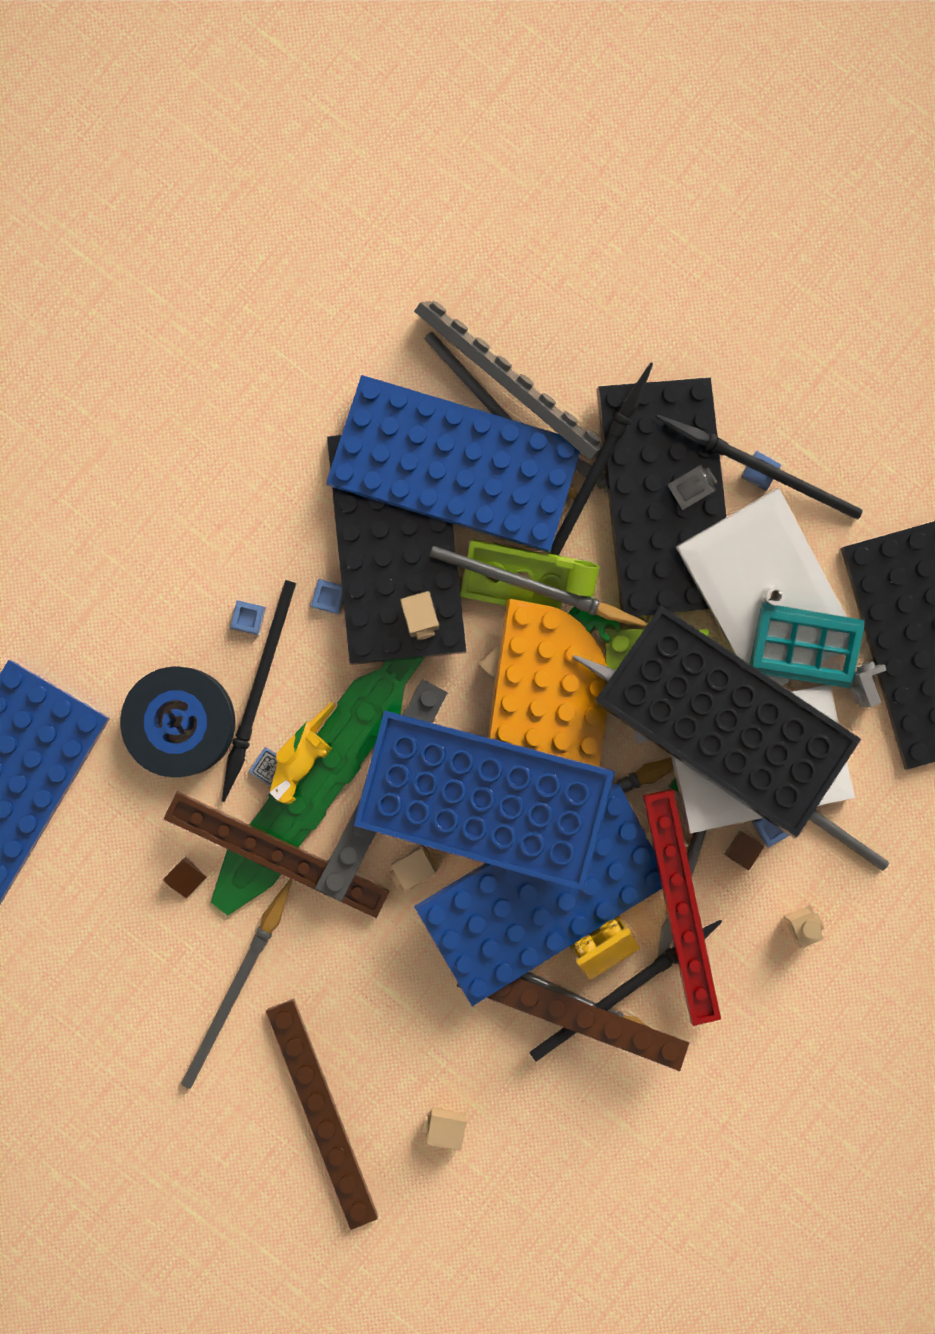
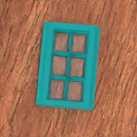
(807, 645)

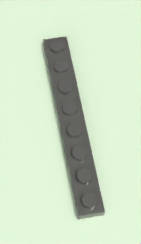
(517, 385)
(356, 840)

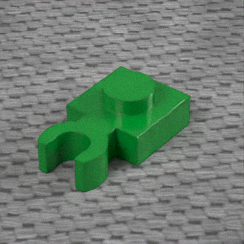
(594, 622)

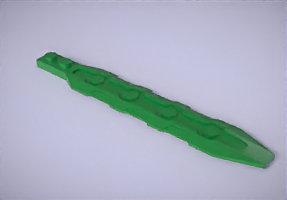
(351, 735)

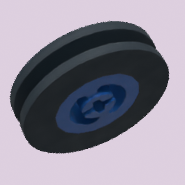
(150, 741)

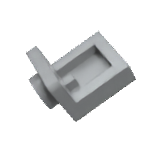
(863, 686)

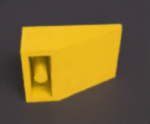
(604, 947)

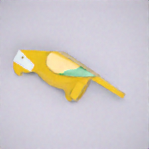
(298, 757)

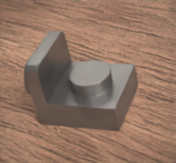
(693, 486)

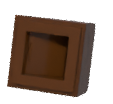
(744, 850)
(184, 877)

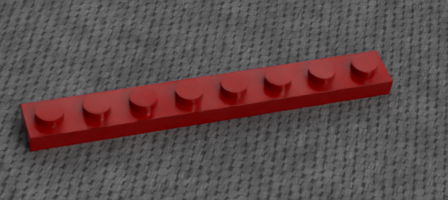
(682, 907)

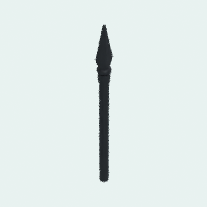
(616, 431)
(722, 448)
(237, 755)
(661, 963)

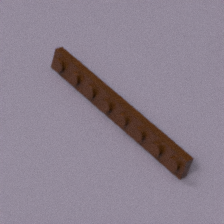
(268, 850)
(593, 1022)
(322, 1114)

